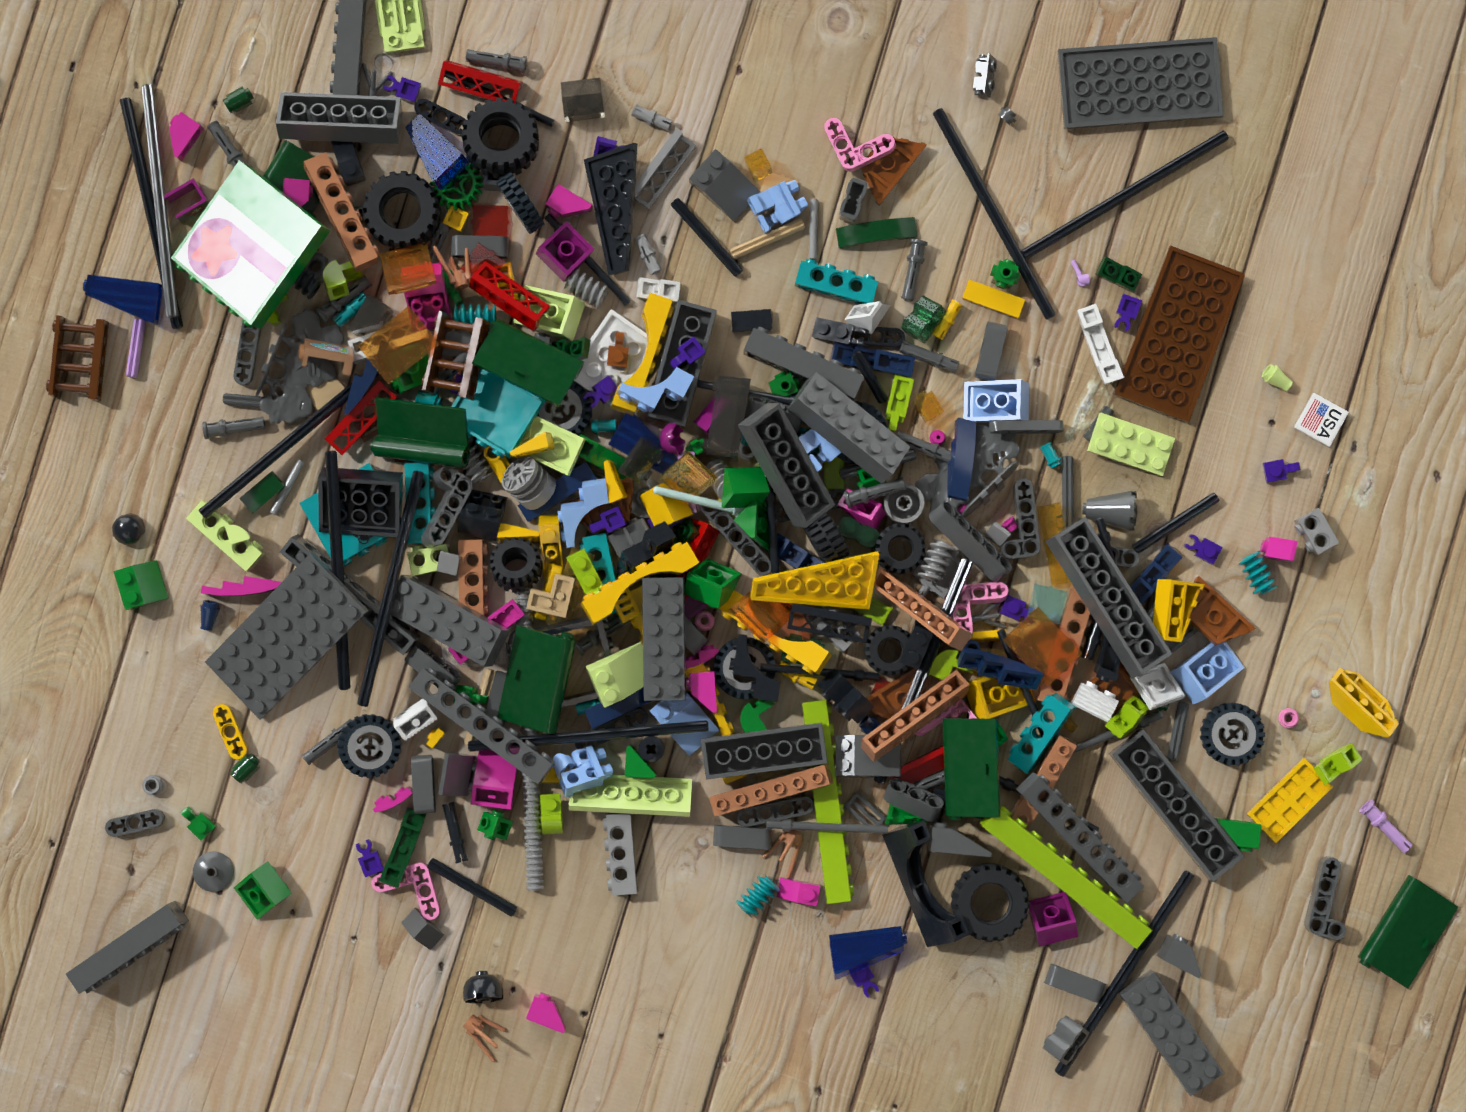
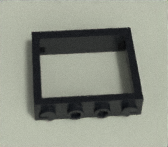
(573, 624)

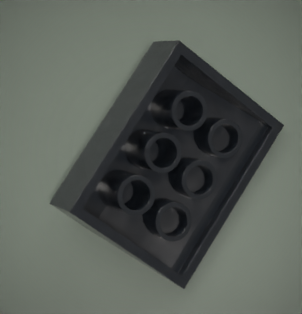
(367, 502)

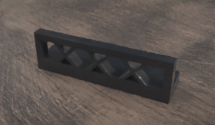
(829, 615)

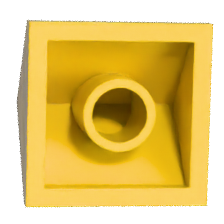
(664, 508)

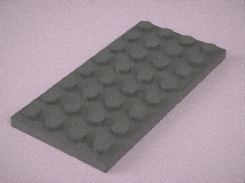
(1140, 83)
(286, 636)

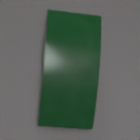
(1118, 274)
(577, 348)
(262, 492)
(684, 533)

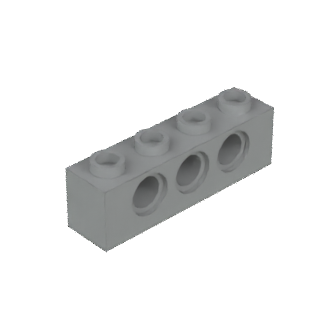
(629, 884)

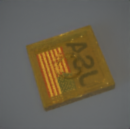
(688, 476)

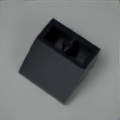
(482, 514)

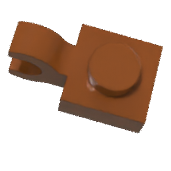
(618, 354)

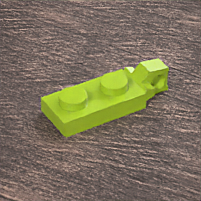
(898, 401)
(585, 572)

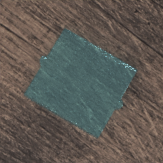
(1049, 601)

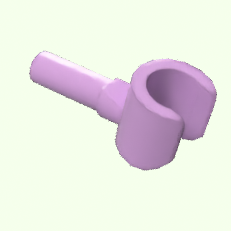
(1082, 280)

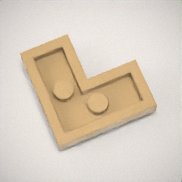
(557, 601)

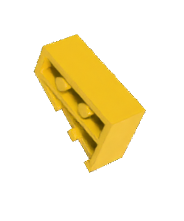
(1173, 607)

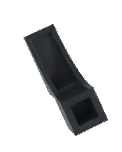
(654, 542)
(917, 643)
(1107, 663)
(763, 687)

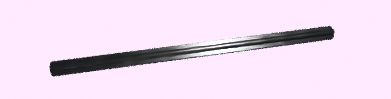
(145, 186)
(1125, 194)
(994, 213)
(276, 452)
(337, 557)
(390, 588)
(931, 652)
(602, 734)
(1130, 963)

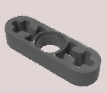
(121, 831)

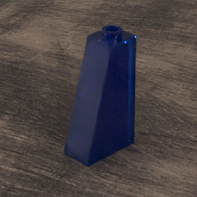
(438, 154)
(130, 296)
(629, 433)
(864, 948)

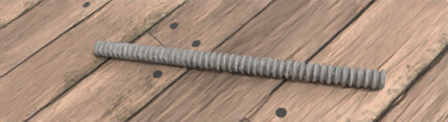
(530, 787)

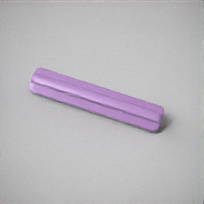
(135, 348)

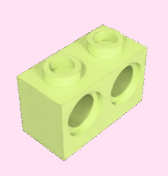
(430, 563)

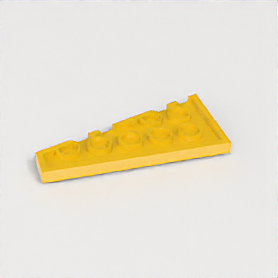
(833, 583)

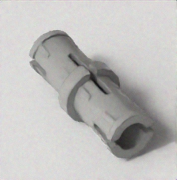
(651, 117)
(648, 254)

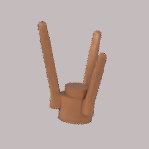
(458, 277)
(792, 839)
(474, 1027)

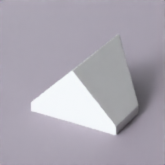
(867, 315)

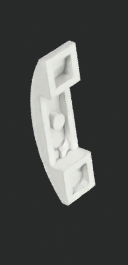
(1099, 345)

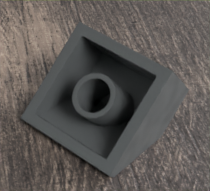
(1178, 953)

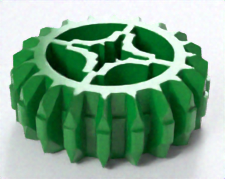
(465, 198)

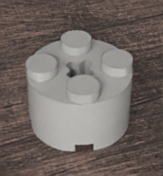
(913, 508)

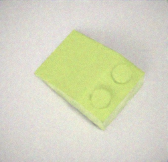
(561, 318)
(618, 674)

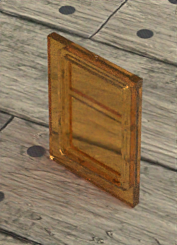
(408, 269)
(398, 344)
(761, 617)
(1042, 645)

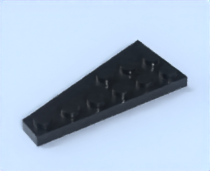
(612, 192)

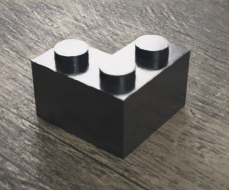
(846, 698)

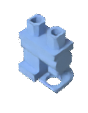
(781, 200)
(812, 440)
(587, 771)

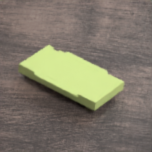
(400, 24)

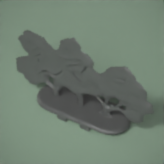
(295, 401)
(986, 444)

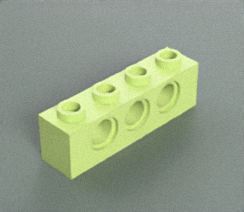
(245, 560)

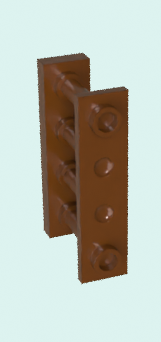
(97, 351)
(468, 385)

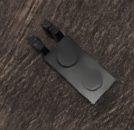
(838, 332)

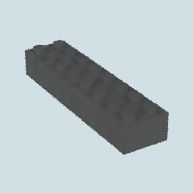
(1108, 597)
(1176, 805)

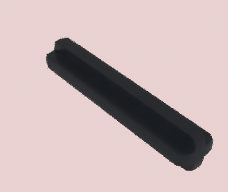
(869, 376)

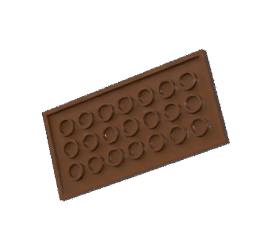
(1179, 334)

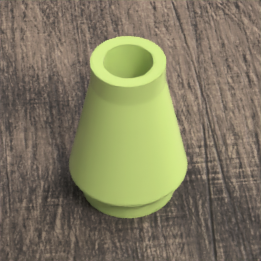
(1274, 376)

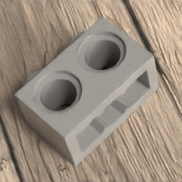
(1321, 528)

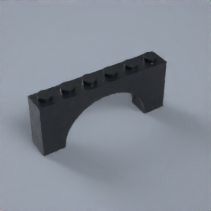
(934, 921)

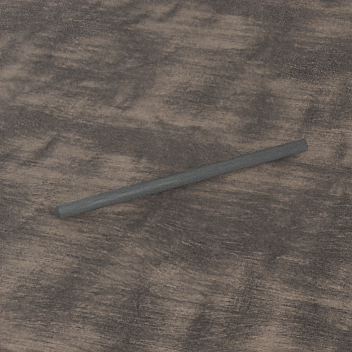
(159, 201)

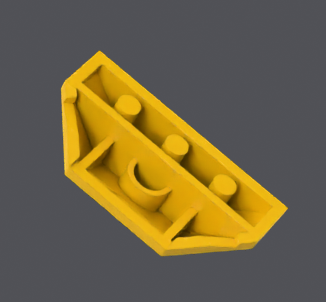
(1362, 703)

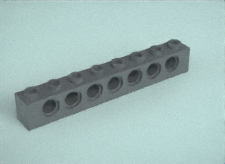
(397, 634)
(421, 687)
(1125, 888)

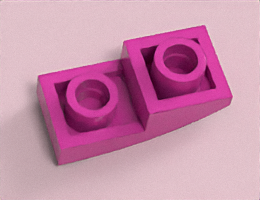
(704, 655)
(388, 802)

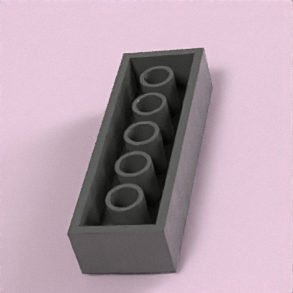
(339, 118)
(687, 322)
(799, 362)
(848, 427)
(786, 464)
(448, 621)
(664, 639)
(763, 751)
(123, 950)
(1170, 1032)

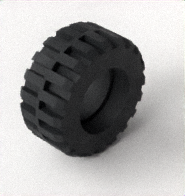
(494, 114)
(390, 186)
(1017, 895)

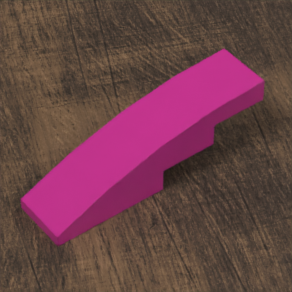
(249, 587)
(505, 616)

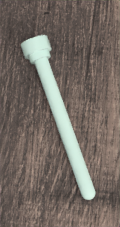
(695, 499)

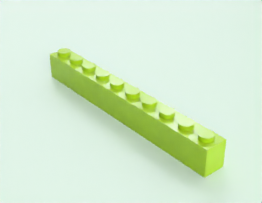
(828, 810)
(1067, 877)

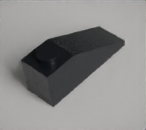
(348, 162)

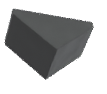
(422, 929)

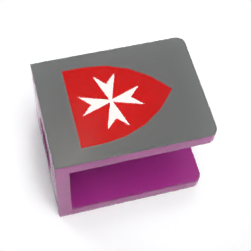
(184, 189)

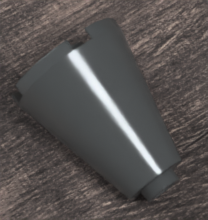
(1116, 509)

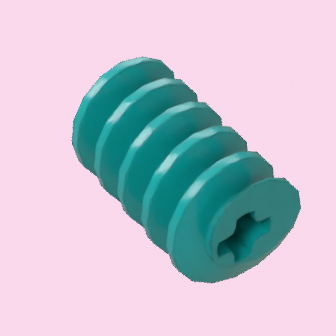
(468, 315)
(1257, 573)
(758, 895)

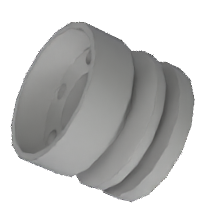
(528, 482)

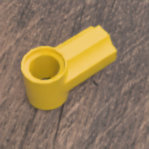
(498, 464)

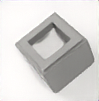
(997, 533)
(448, 563)

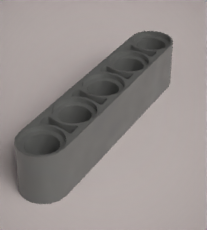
(970, 541)
(741, 545)

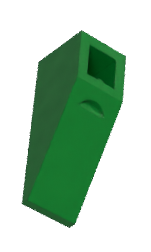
(598, 454)

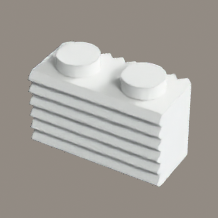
(1095, 702)
(415, 719)

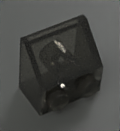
(582, 99)
(370, 317)
(641, 460)

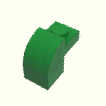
(749, 716)

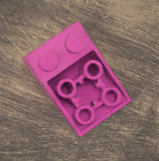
(430, 300)
(494, 780)

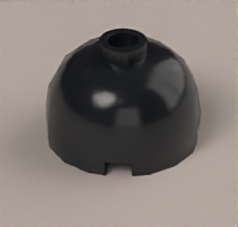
(482, 988)

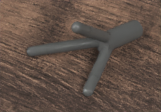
(371, 84)
(983, 617)

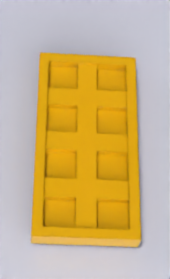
(1289, 800)

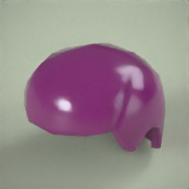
(671, 440)

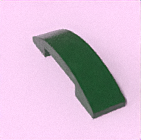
(876, 231)
(402, 848)

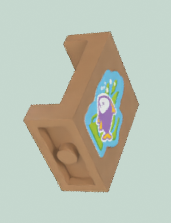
(327, 351)

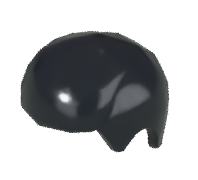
(128, 529)

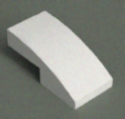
(663, 288)

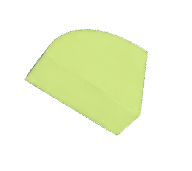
(236, 534)

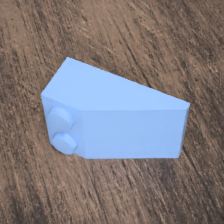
(996, 400)
(1207, 671)
(684, 711)

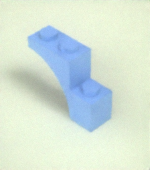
(647, 397)
(594, 494)

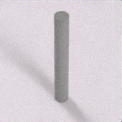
(813, 229)
(288, 485)

